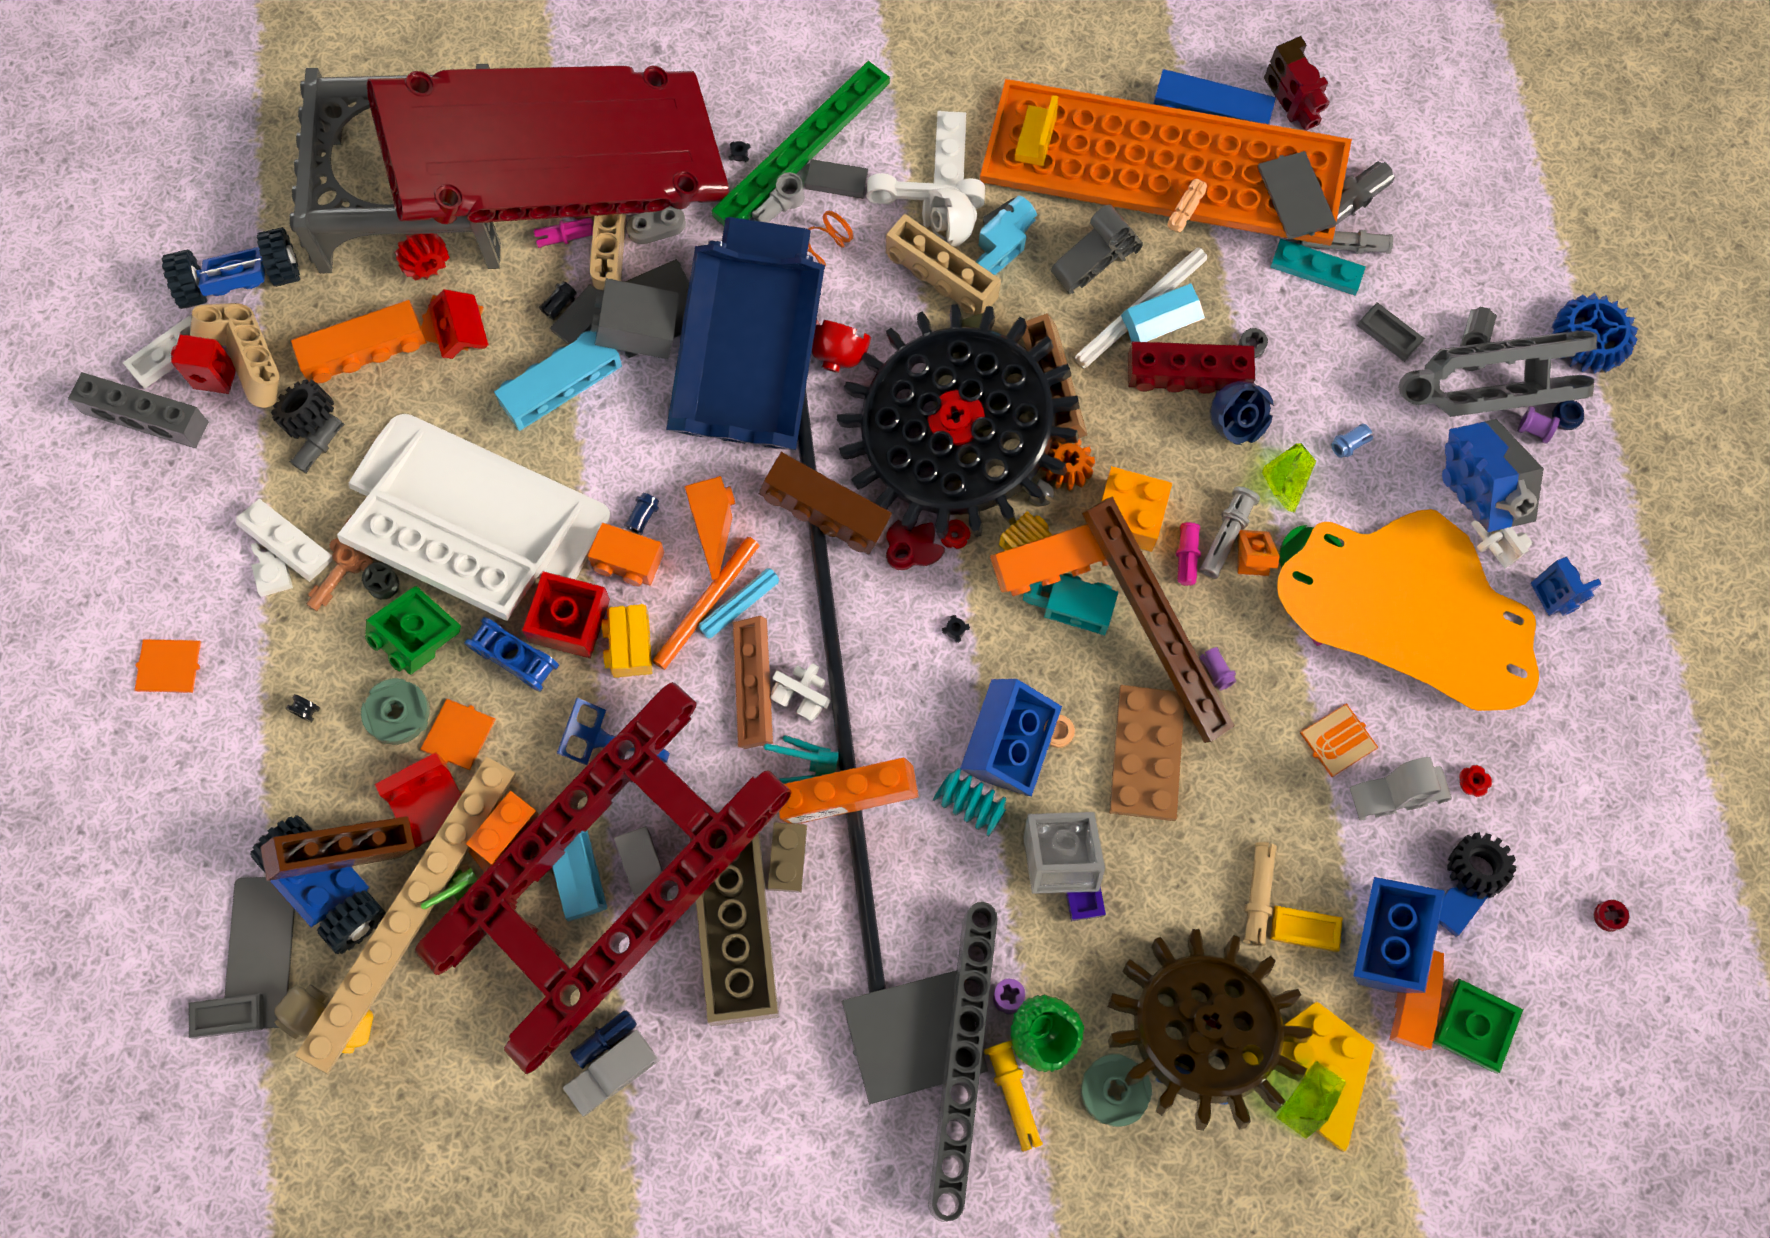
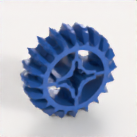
(1607, 322)

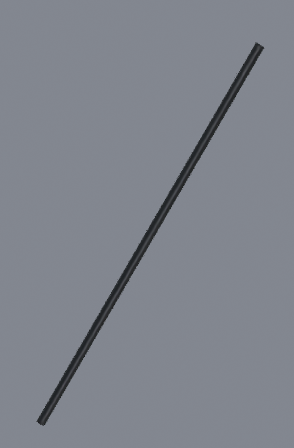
(842, 725)

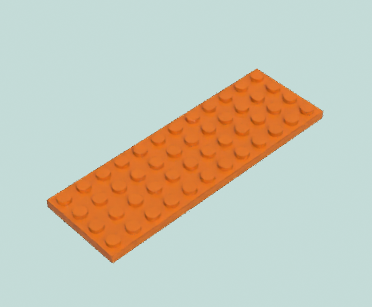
(1150, 153)

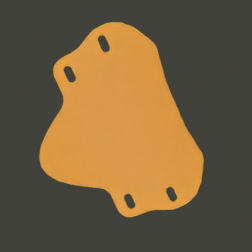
(1416, 605)

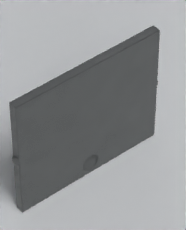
(904, 1036)

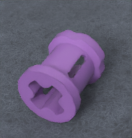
(1538, 425)
(1012, 986)

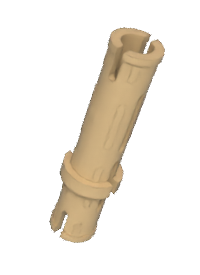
(1260, 892)

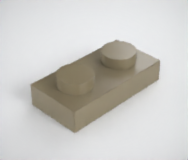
(787, 857)

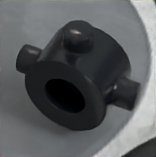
(739, 151)
(955, 628)

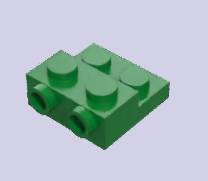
(410, 630)

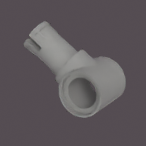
(779, 200)

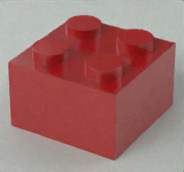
(566, 614)

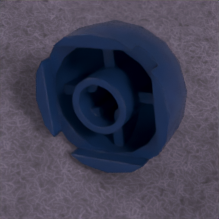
(1241, 412)

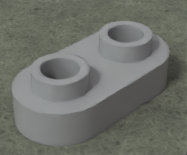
(656, 225)

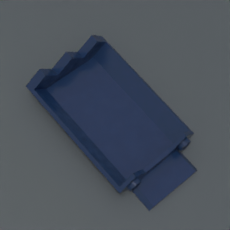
(747, 336)

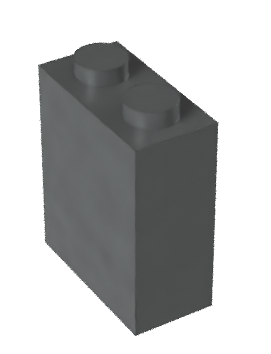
(635, 318)

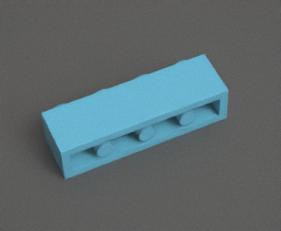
(556, 379)

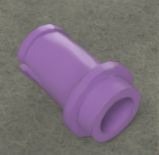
(1218, 669)

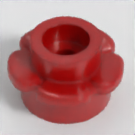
(959, 527)
(1469, 787)

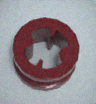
(1608, 925)

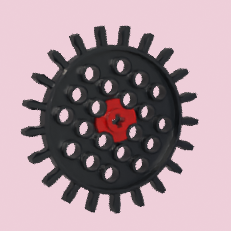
(977, 488)

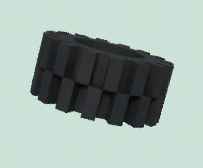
(302, 409)
(1489, 851)

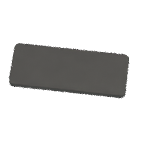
(260, 944)

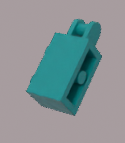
(1075, 602)

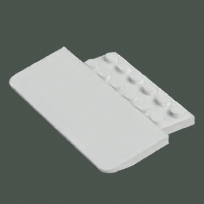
(466, 516)

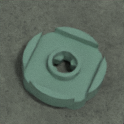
(379, 703)
(1104, 1107)

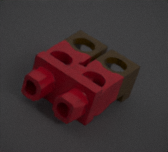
(1297, 83)

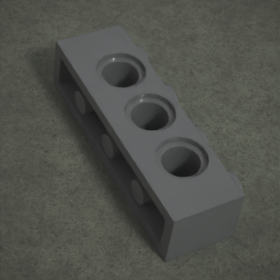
(138, 410)

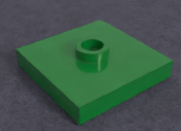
(1477, 1026)

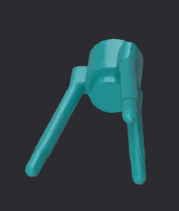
(822, 759)

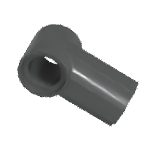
(1478, 329)

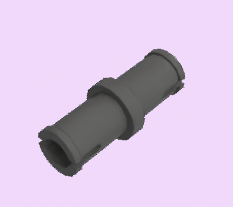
(316, 444)

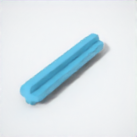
(738, 603)

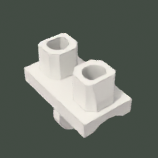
(1503, 543)
(786, 687)

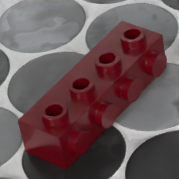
(1188, 366)

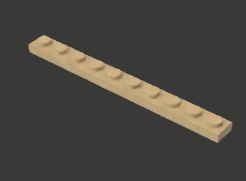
(404, 918)

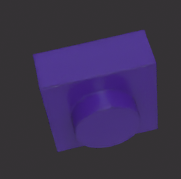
(1085, 905)

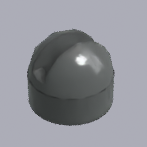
(1046, 489)

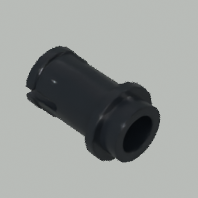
(558, 300)

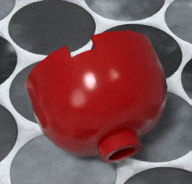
(838, 345)

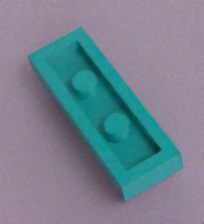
(1318, 267)

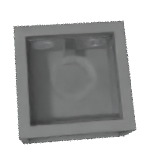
(1063, 852)

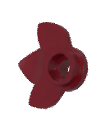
(916, 544)

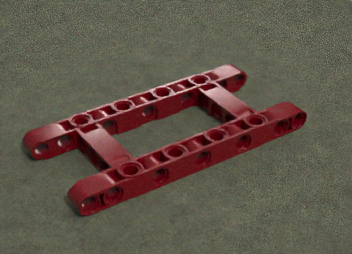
(644, 919)

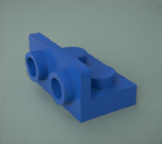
(1561, 588)

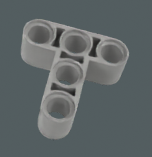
(1407, 787)

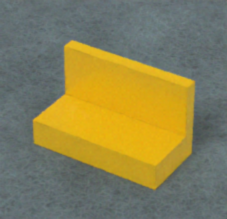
(1036, 133)

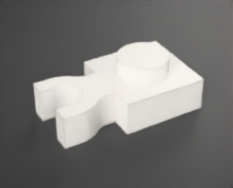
(271, 573)

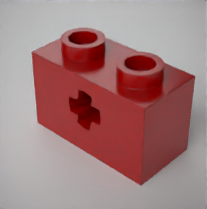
(203, 364)

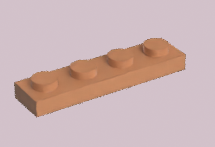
(752, 682)

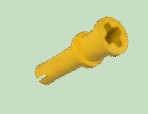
(1009, 1078)

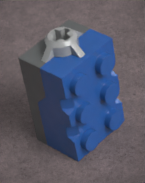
(1492, 475)

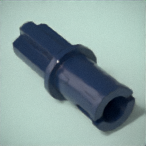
(603, 1038)

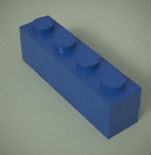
(1213, 98)

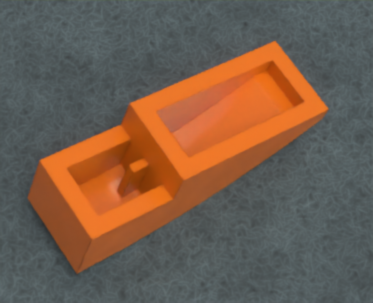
(1418, 1012)

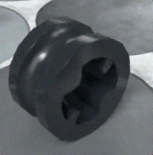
(303, 708)

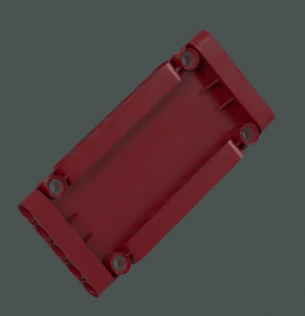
(545, 142)

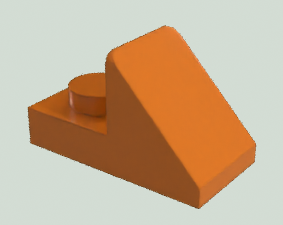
(1256, 553)

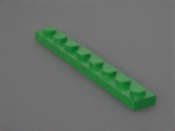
(803, 142)

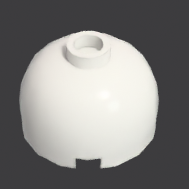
(949, 211)

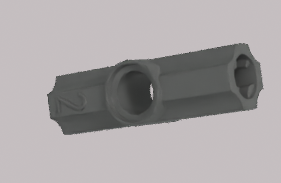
(1362, 189)

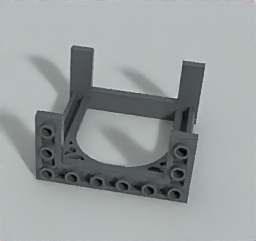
(328, 226)

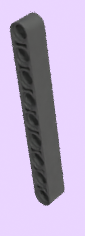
(954, 1073)

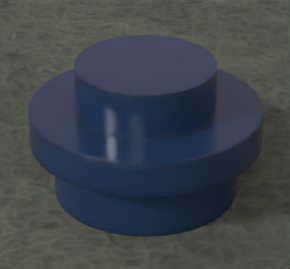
(1570, 414)

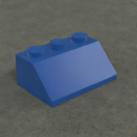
(1011, 737)
(1398, 936)

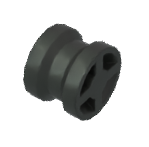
(375, 575)

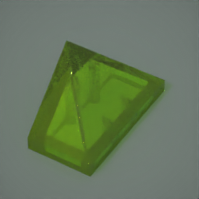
(1289, 475)
(1312, 1100)

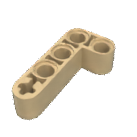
(607, 240)
(239, 331)

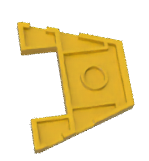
(1339, 1050)

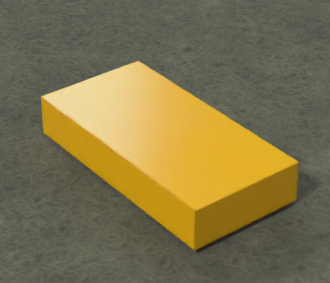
(1306, 929)

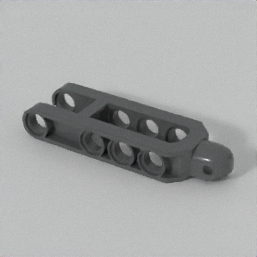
(1537, 389)

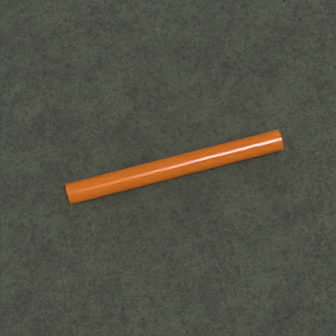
(705, 603)

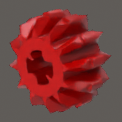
(421, 255)

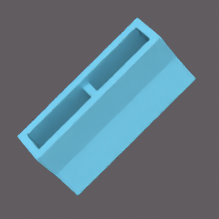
(1163, 314)
(579, 880)

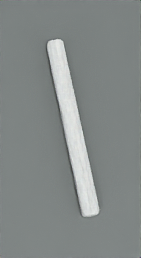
(1118, 327)

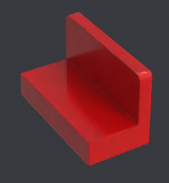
(457, 322)

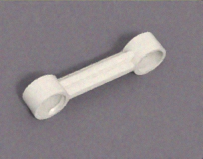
(886, 189)

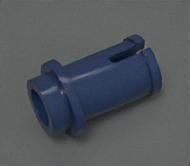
(642, 513)

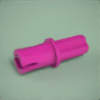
(564, 232)
(1188, 553)

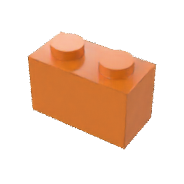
(625, 555)
(502, 827)

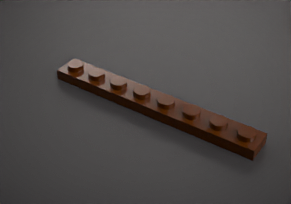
(1158, 619)

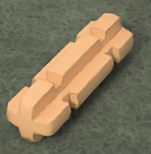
(1187, 205)

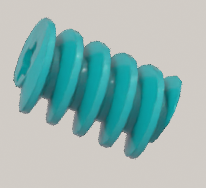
(971, 801)

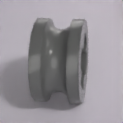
(1260, 337)

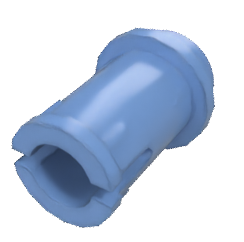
(1345, 444)

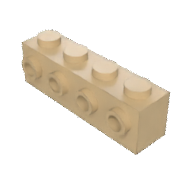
(942, 266)

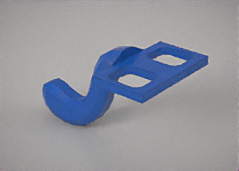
(594, 736)

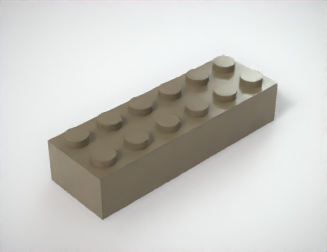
(737, 942)

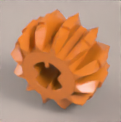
(1071, 454)

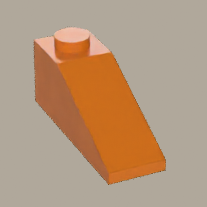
(713, 518)

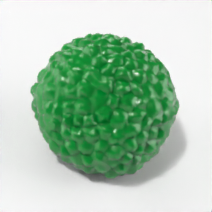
(1046, 1033)

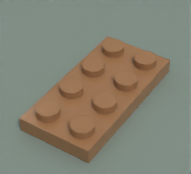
(1147, 753)

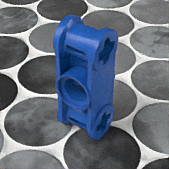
(528, 665)

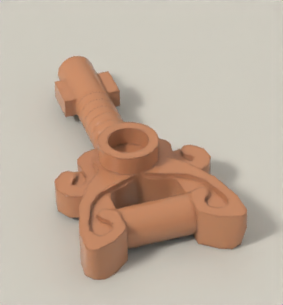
(347, 561)

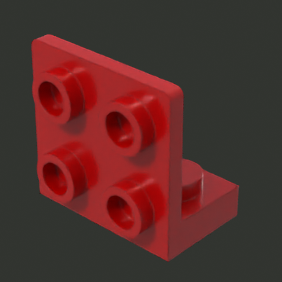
(424, 794)

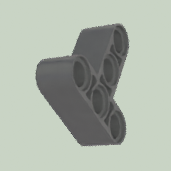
(1097, 250)

